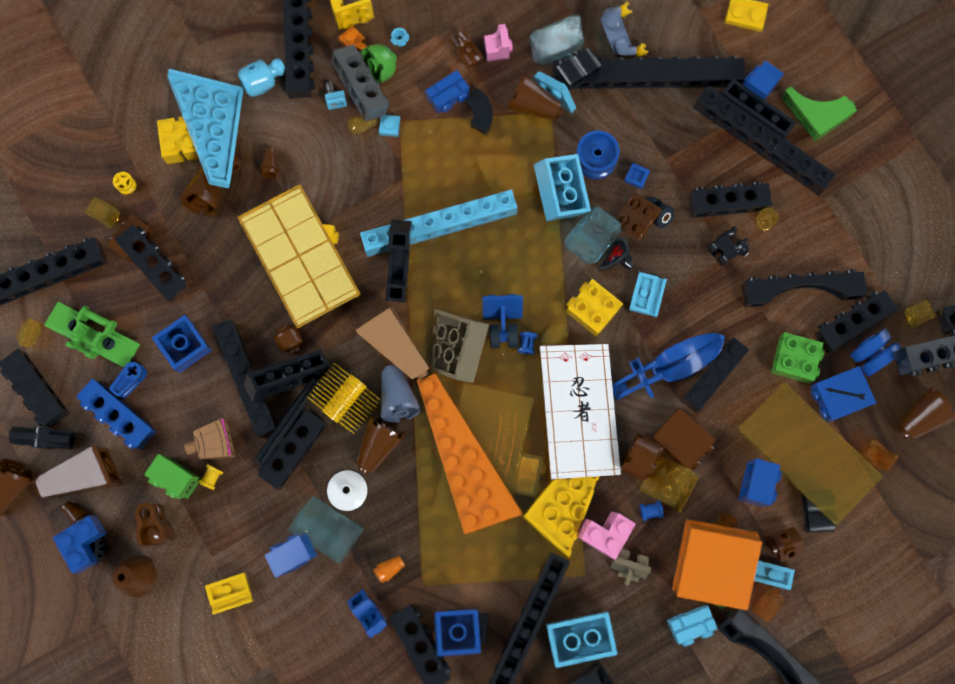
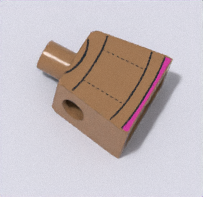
(212, 441)

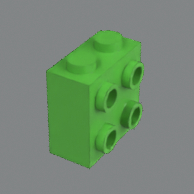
(797, 358)

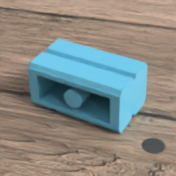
(692, 625)

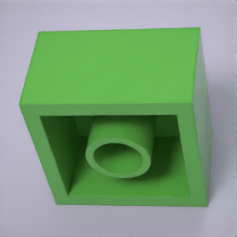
(172, 476)

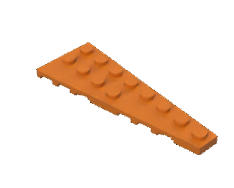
(474, 482)

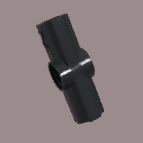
(41, 437)

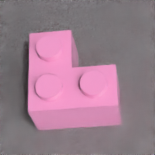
(608, 538)

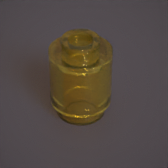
(29, 333)
(554, 334)

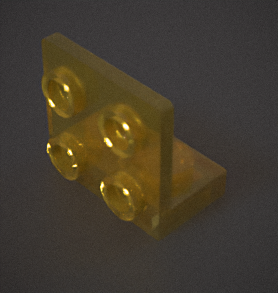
(670, 483)

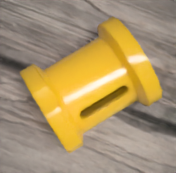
(210, 477)

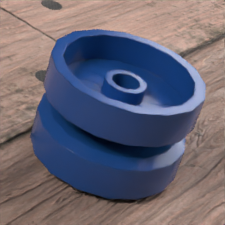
(598, 154)
(876, 352)

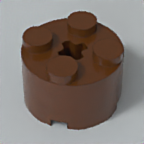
(641, 457)

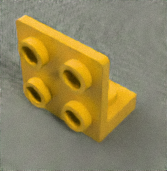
(352, 13)

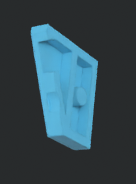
(557, 89)

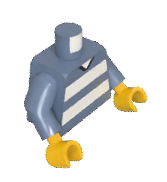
(617, 33)

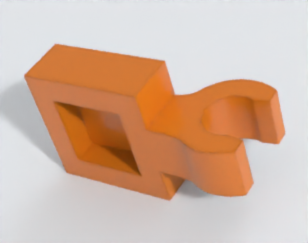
(352, 37)

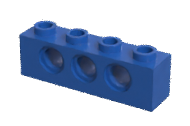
(142, 430)

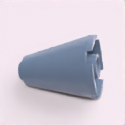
(396, 396)

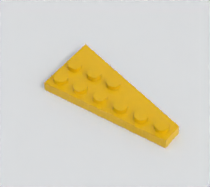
(561, 510)

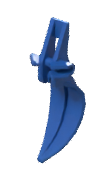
(673, 364)

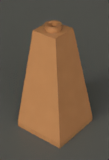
(393, 341)

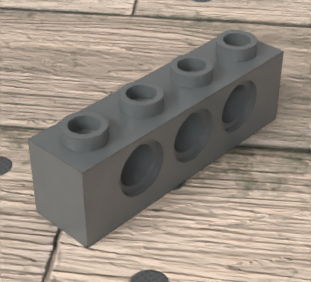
(359, 82)

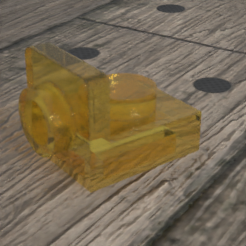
(919, 314)

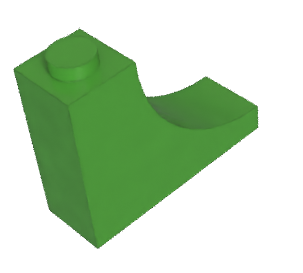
(817, 116)

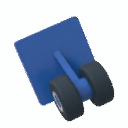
(503, 308)

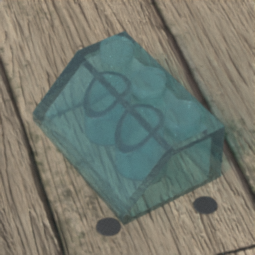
(326, 529)

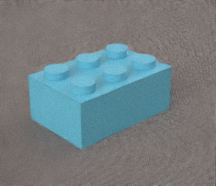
(562, 187)
(581, 639)

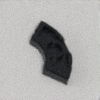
(482, 111)

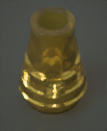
(358, 125)

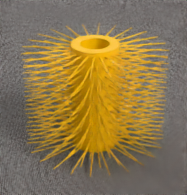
(343, 399)

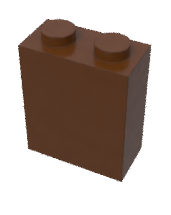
(684, 439)

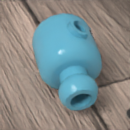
(259, 76)

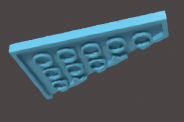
(212, 120)

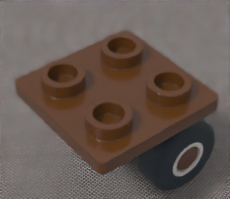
(641, 213)

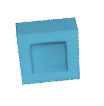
(389, 125)

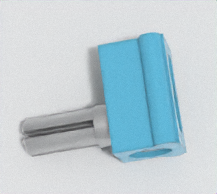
(334, 99)

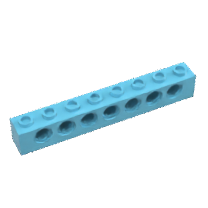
(445, 221)

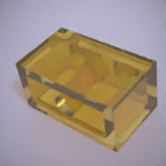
(528, 476)

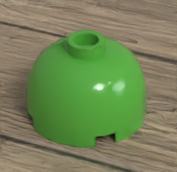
(380, 61)

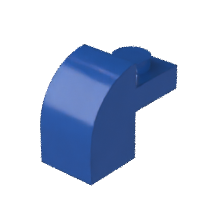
(367, 613)

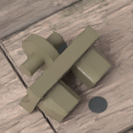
(631, 570)

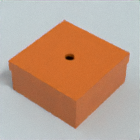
(717, 564)

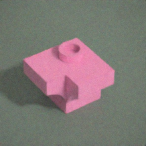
(498, 44)

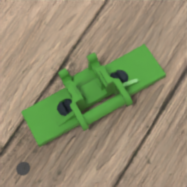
(88, 340)

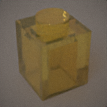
(102, 212)

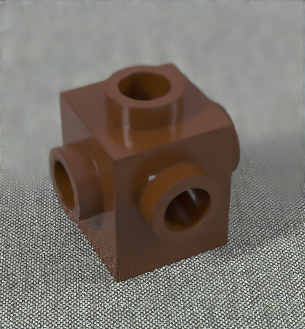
(786, 544)

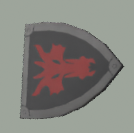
(617, 254)

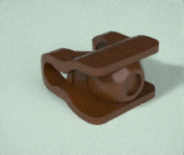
(153, 527)

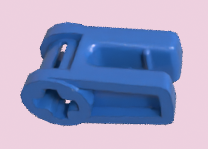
(127, 381)

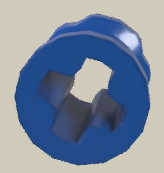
(527, 343)
(651, 510)

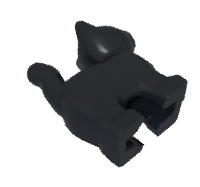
(727, 247)

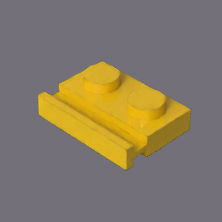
(747, 14)
(229, 593)

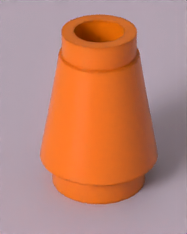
(387, 569)

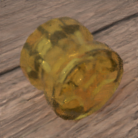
(769, 215)

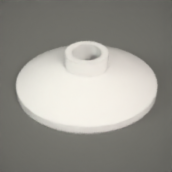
(357, 492)

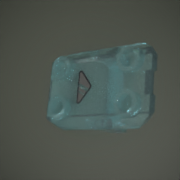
(557, 40)
(593, 235)

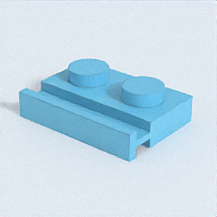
(647, 294)

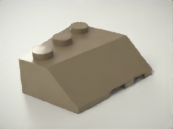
(457, 345)

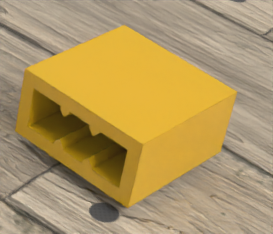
(593, 307)

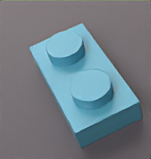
(774, 575)

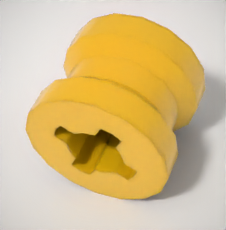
(121, 179)

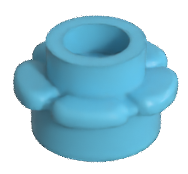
(399, 32)

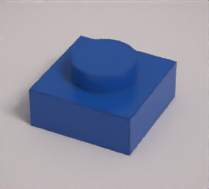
(637, 176)

